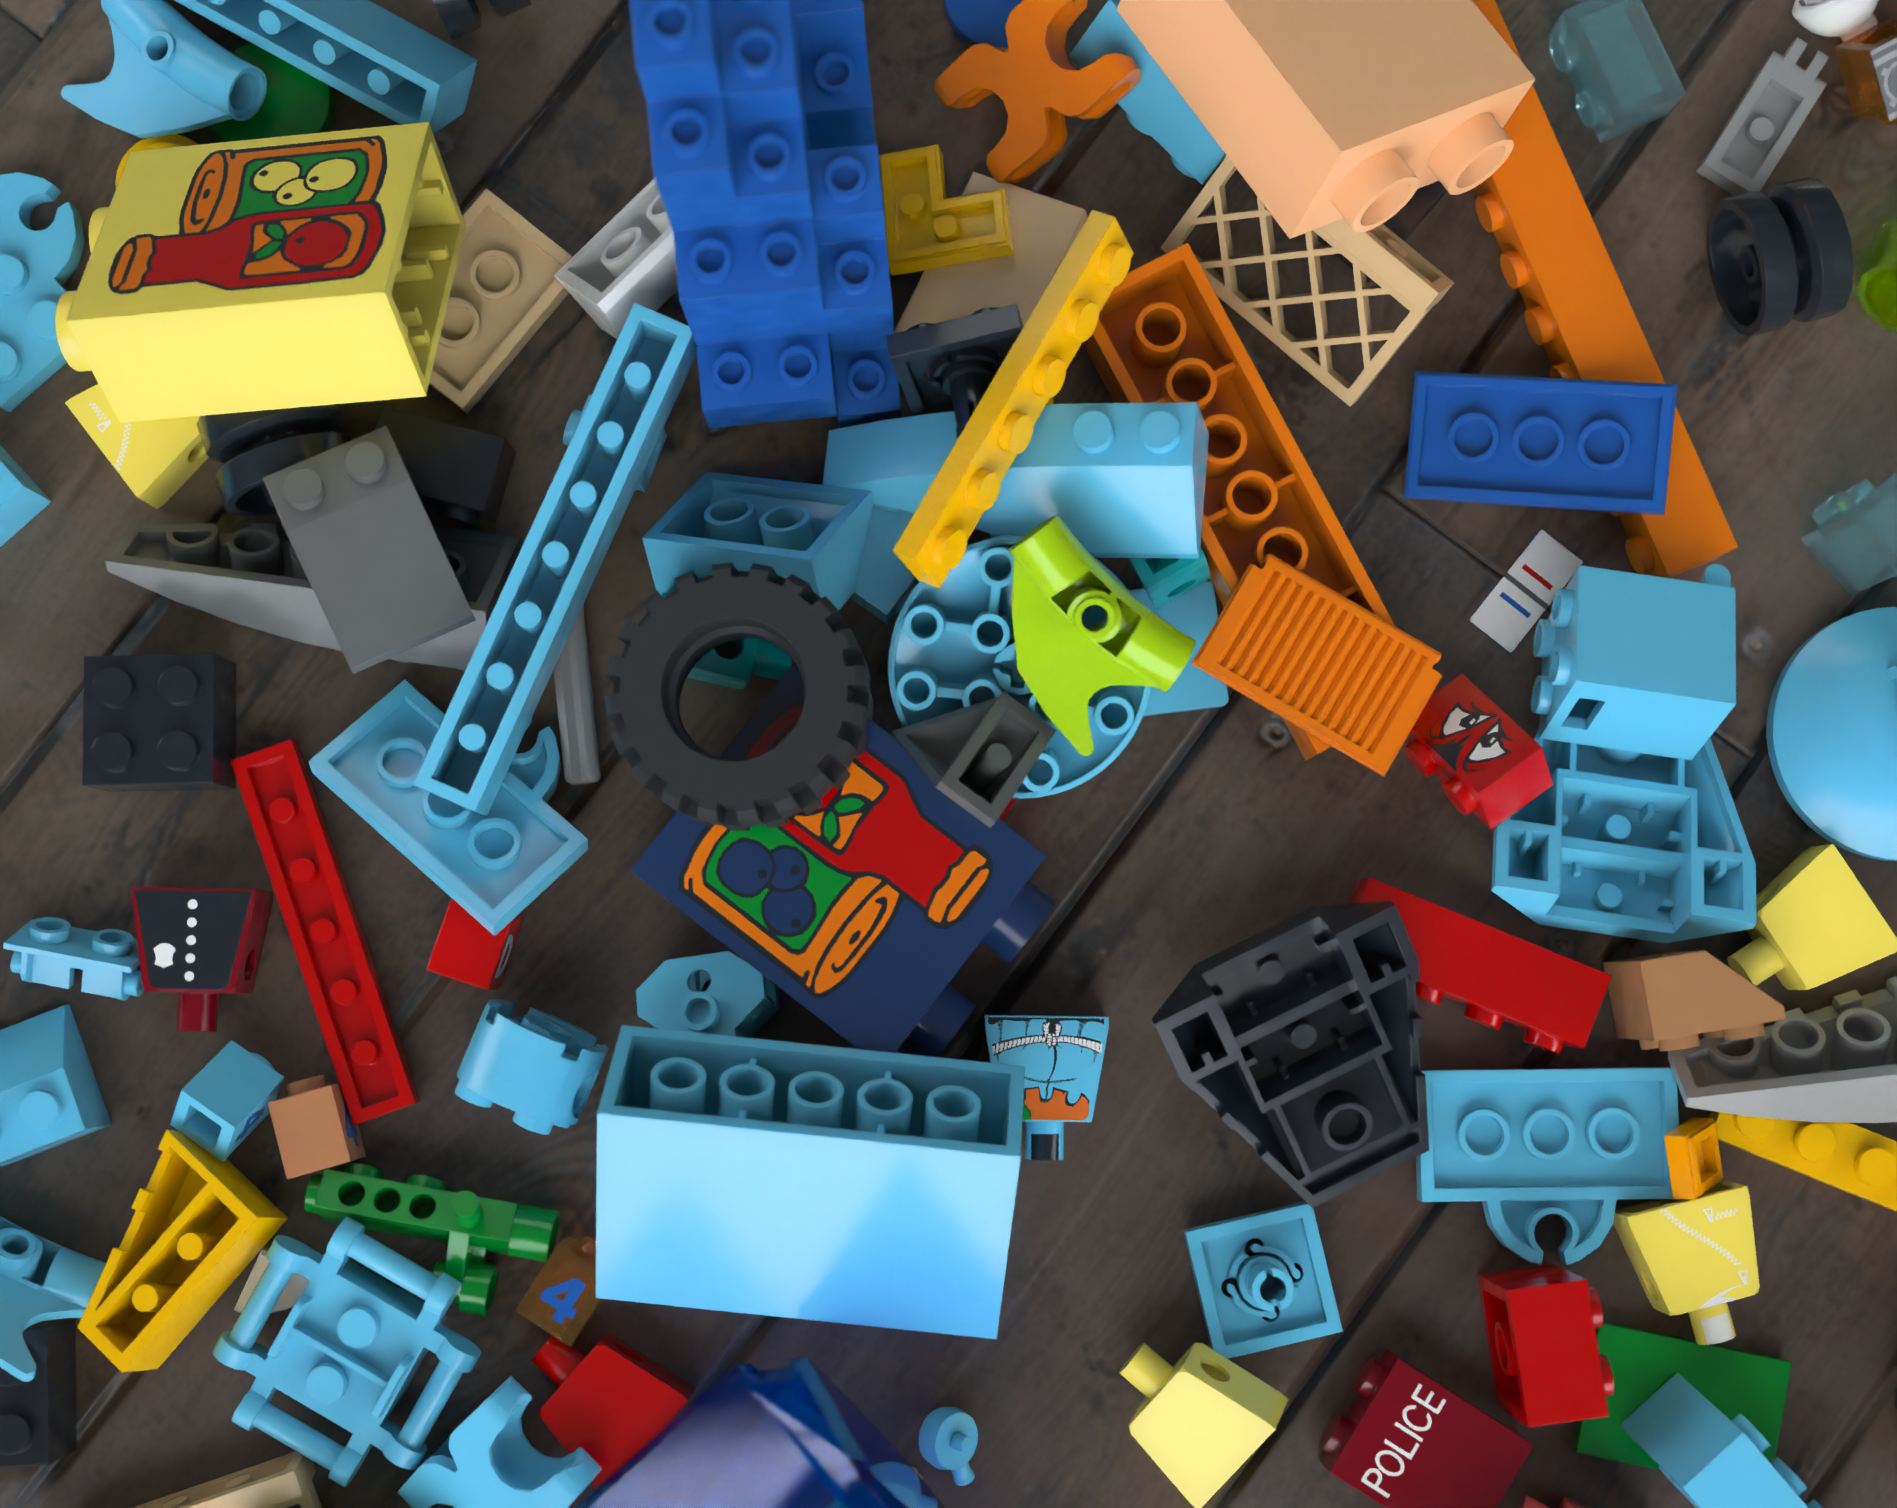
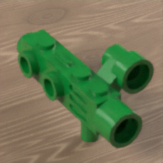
(431, 1213)

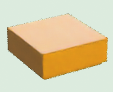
(1693, 1158)

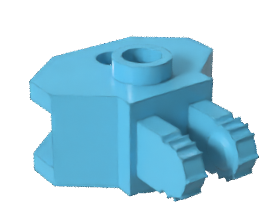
(733, 1005)

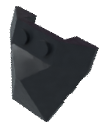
(1310, 1045)

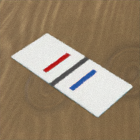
(1525, 591)

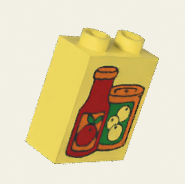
(267, 274)

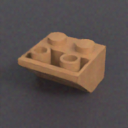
(1680, 994)

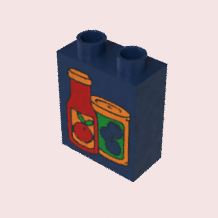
(863, 898)

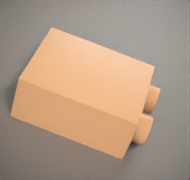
(1340, 99)

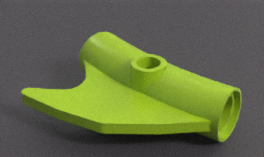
(1071, 659)

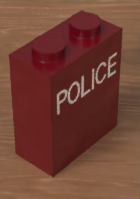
(1420, 1442)

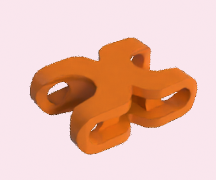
(1035, 85)

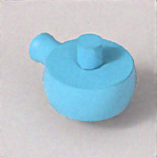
(949, 1441)

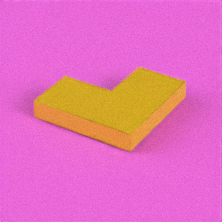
(937, 231)

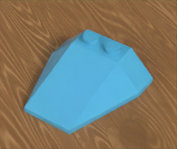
(1628, 847)

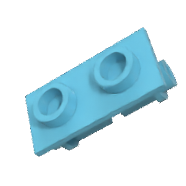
(51, 950)

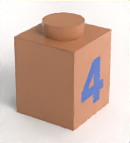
(314, 1127)

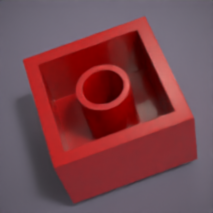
(1545, 1345)

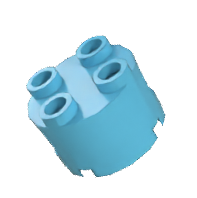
(530, 1066)

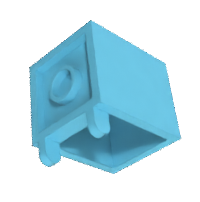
(1637, 661)

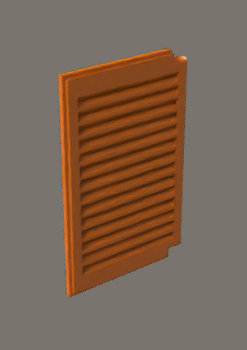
(1321, 662)

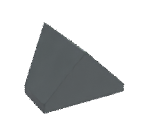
(978, 752)

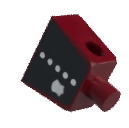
(200, 946)

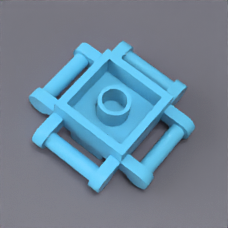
(348, 1350)

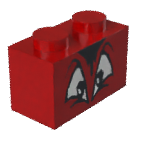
(1477, 753)

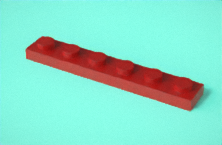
(325, 931)

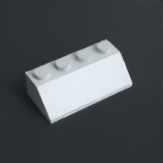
(625, 263)

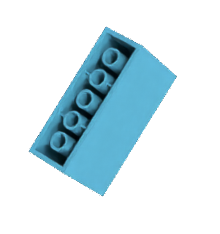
(807, 1181)

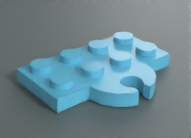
(31, 282)
(481, 861)
(1548, 1146)

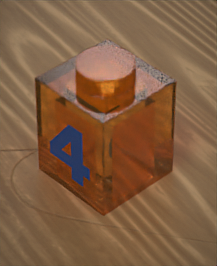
(564, 1291)

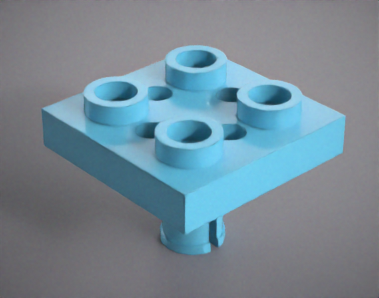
(1263, 1282)

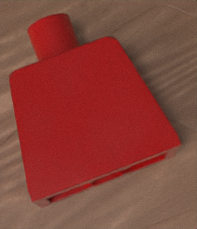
(608, 1400)

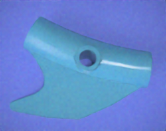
(167, 75)
(38, 1285)

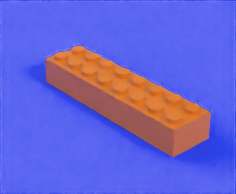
(1173, 343)

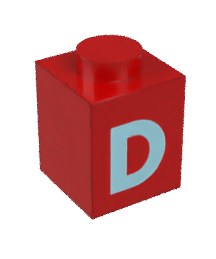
(470, 951)

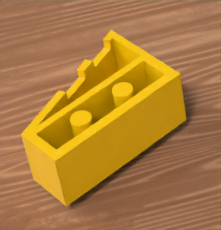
(179, 1255)

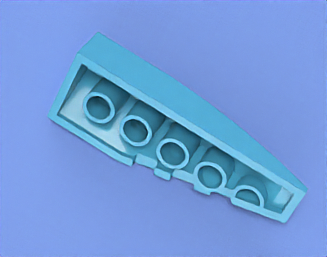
(1113, 472)

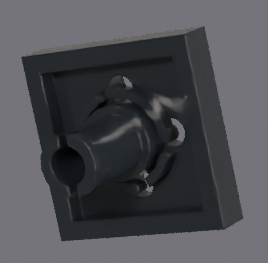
(953, 361)

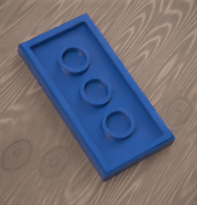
(1540, 442)

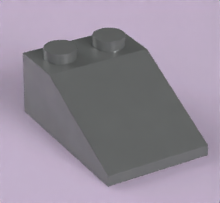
(369, 549)

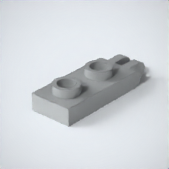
(1765, 121)

